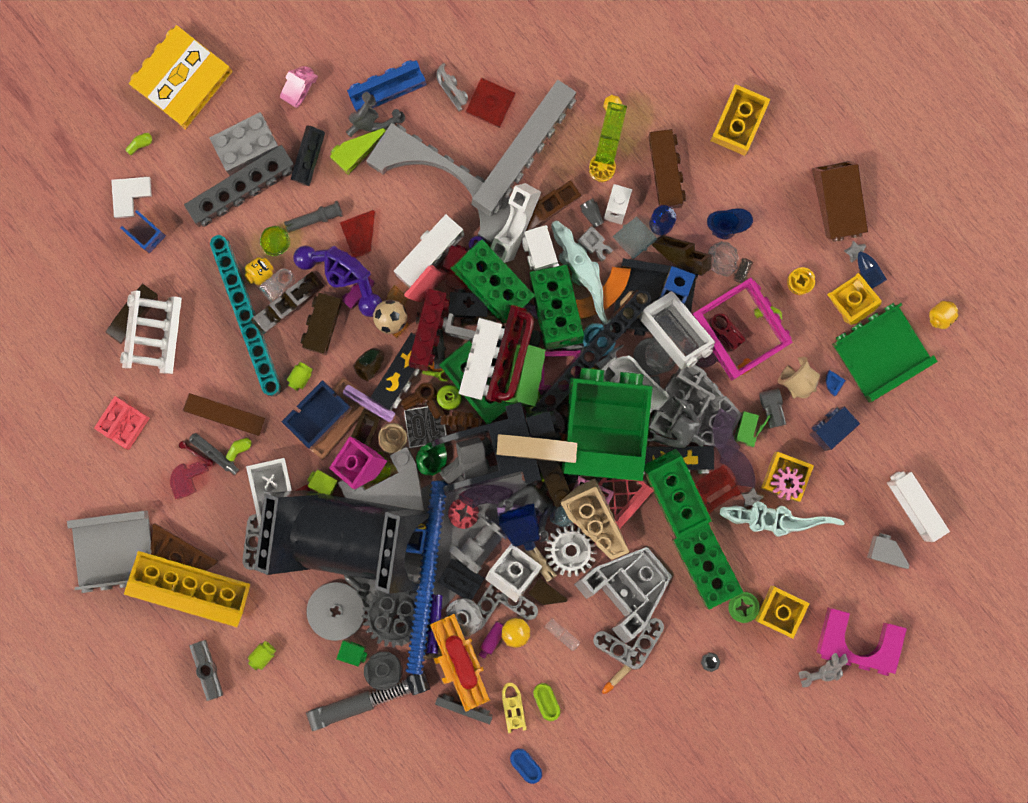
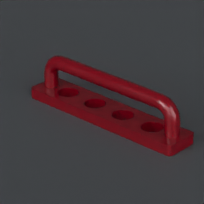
(516, 316)

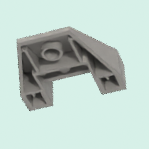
(398, 490)
(633, 585)

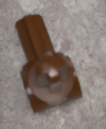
(430, 401)

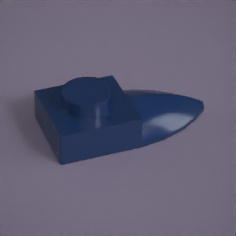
(870, 270)

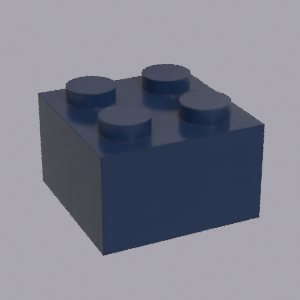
(834, 428)

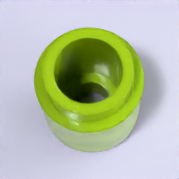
(299, 376)
(261, 655)

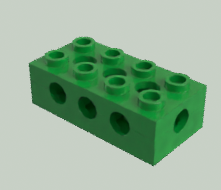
(480, 284)
(564, 298)
(452, 367)
(680, 482)
(720, 568)

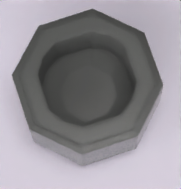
(710, 662)

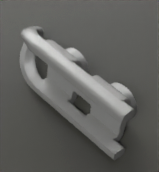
(450, 84)

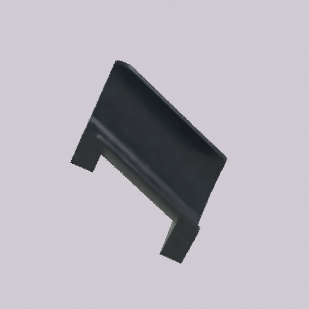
(336, 536)

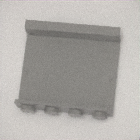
(108, 548)

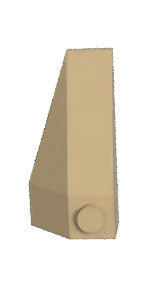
(592, 514)

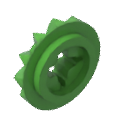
(751, 612)

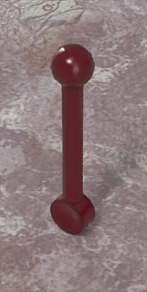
(183, 445)

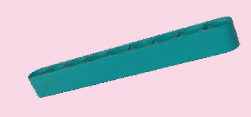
(239, 309)

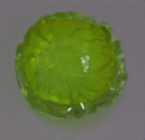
(274, 241)

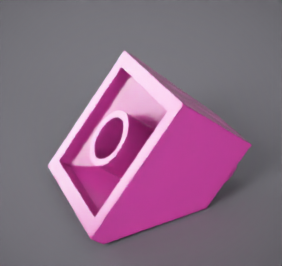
(357, 463)

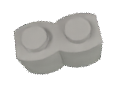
(472, 458)

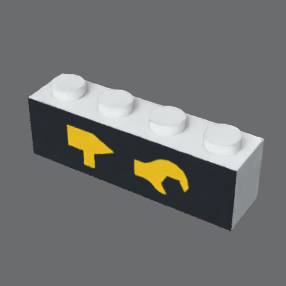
(396, 378)
(695, 457)

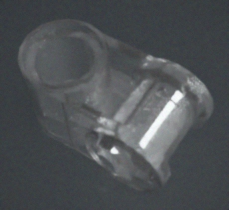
(274, 286)

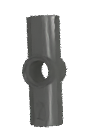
(210, 683)

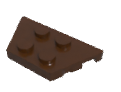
(171, 547)

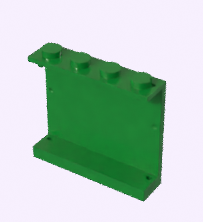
(883, 352)

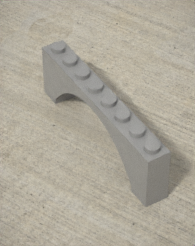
(401, 149)

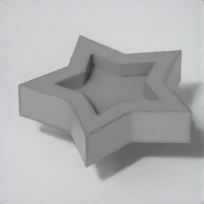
(854, 249)
(751, 497)

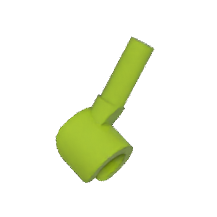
(435, 374)

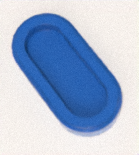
(526, 766)

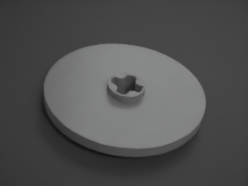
(321, 617)

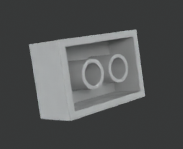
(244, 143)

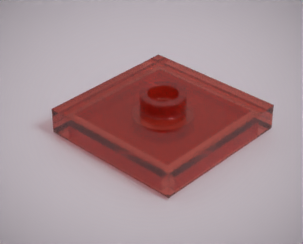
(490, 102)

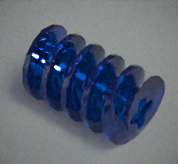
(665, 227)

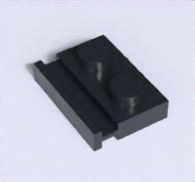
(461, 580)

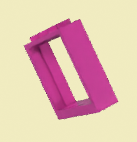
(764, 306)

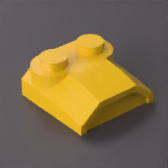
(855, 300)

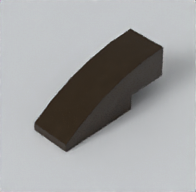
(683, 254)
(118, 327)
(366, 427)

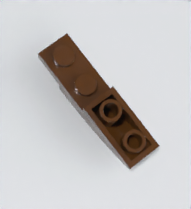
(552, 204)

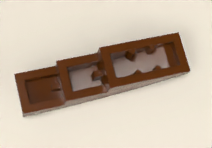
(224, 414)

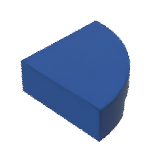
(834, 382)

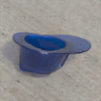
(729, 222)

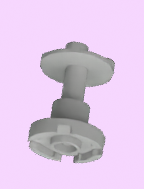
(473, 548)

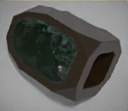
(369, 364)

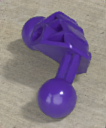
(340, 272)

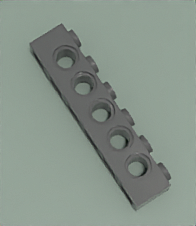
(197, 205)

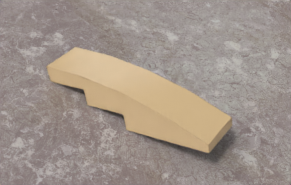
(536, 448)

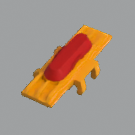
(459, 662)

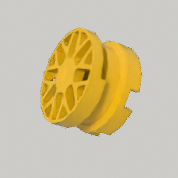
(600, 171)
(801, 281)

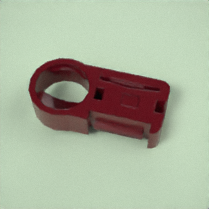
(729, 334)

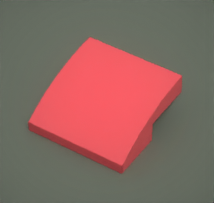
(427, 280)
(121, 423)

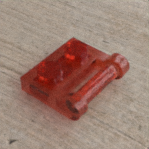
(714, 482)

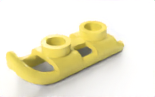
(511, 704)

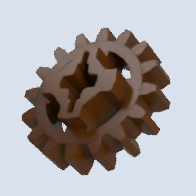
(461, 421)

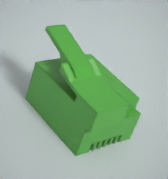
(746, 429)

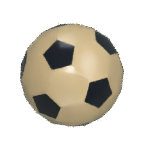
(390, 316)

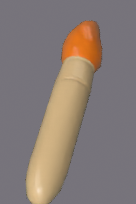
(617, 678)

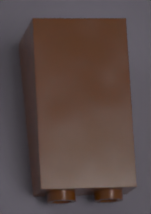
(840, 200)

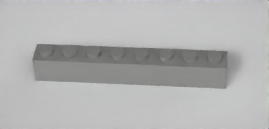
(523, 149)

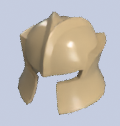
(802, 382)

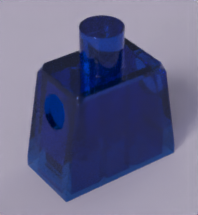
(521, 526)

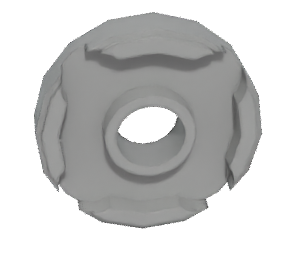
(472, 613)

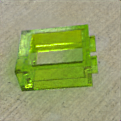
(610, 133)

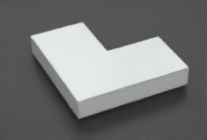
(125, 190)

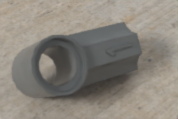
(772, 403)

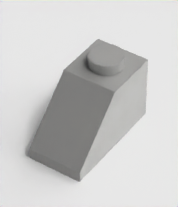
(887, 551)

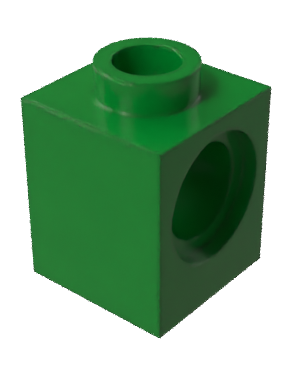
(352, 653)

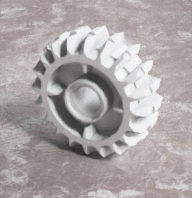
(566, 562)

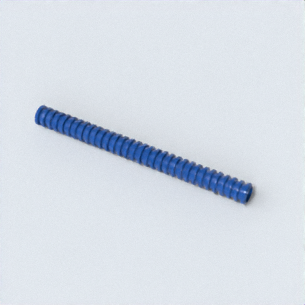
(426, 578)

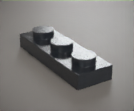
(307, 155)

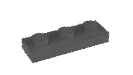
(481, 714)

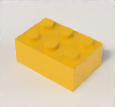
(740, 120)

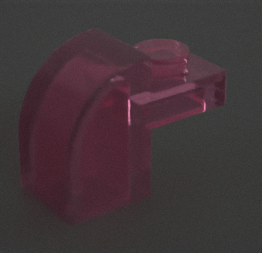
(181, 479)

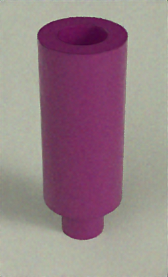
(491, 640)

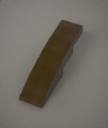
(287, 302)

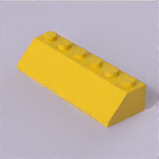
(187, 589)

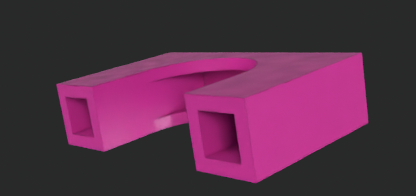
(883, 657)

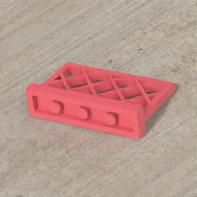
(632, 504)

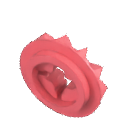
(454, 516)

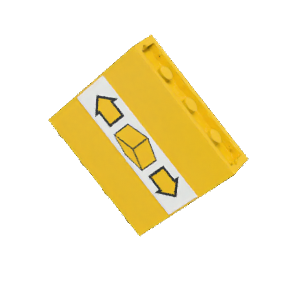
(180, 76)

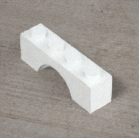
(522, 206)

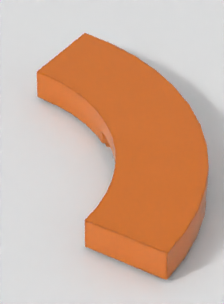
(611, 292)

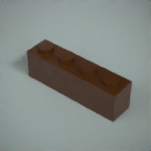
(665, 168)

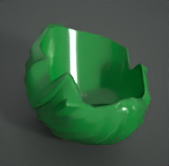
(430, 459)

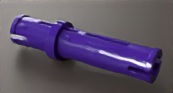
(432, 646)

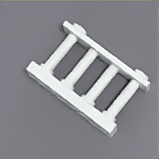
(169, 326)

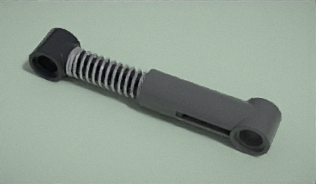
(365, 701)

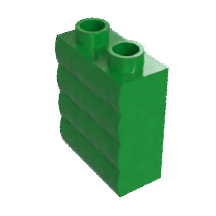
(608, 425)

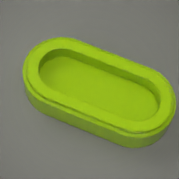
(546, 702)

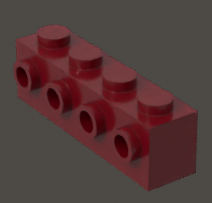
(427, 330)

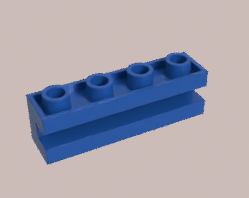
(389, 85)

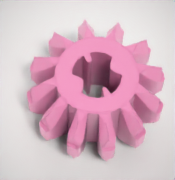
(794, 480)

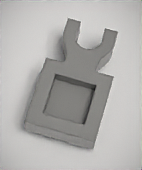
(592, 241)

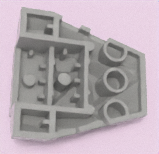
(701, 396)

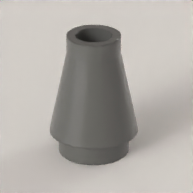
(591, 212)

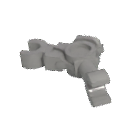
(827, 672)

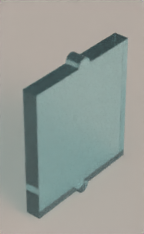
(634, 237)

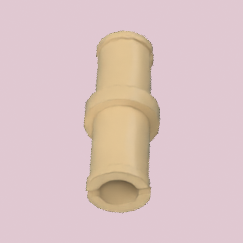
(546, 570)

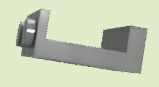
(456, 332)

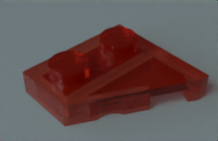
(359, 233)

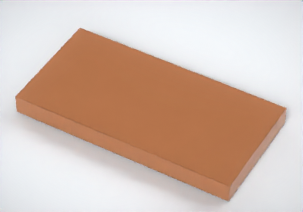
(325, 446)

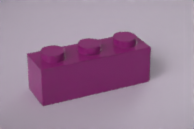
(352, 298)

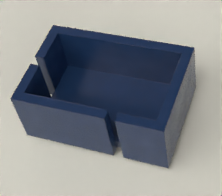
(318, 415)

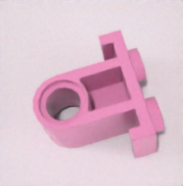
(298, 85)

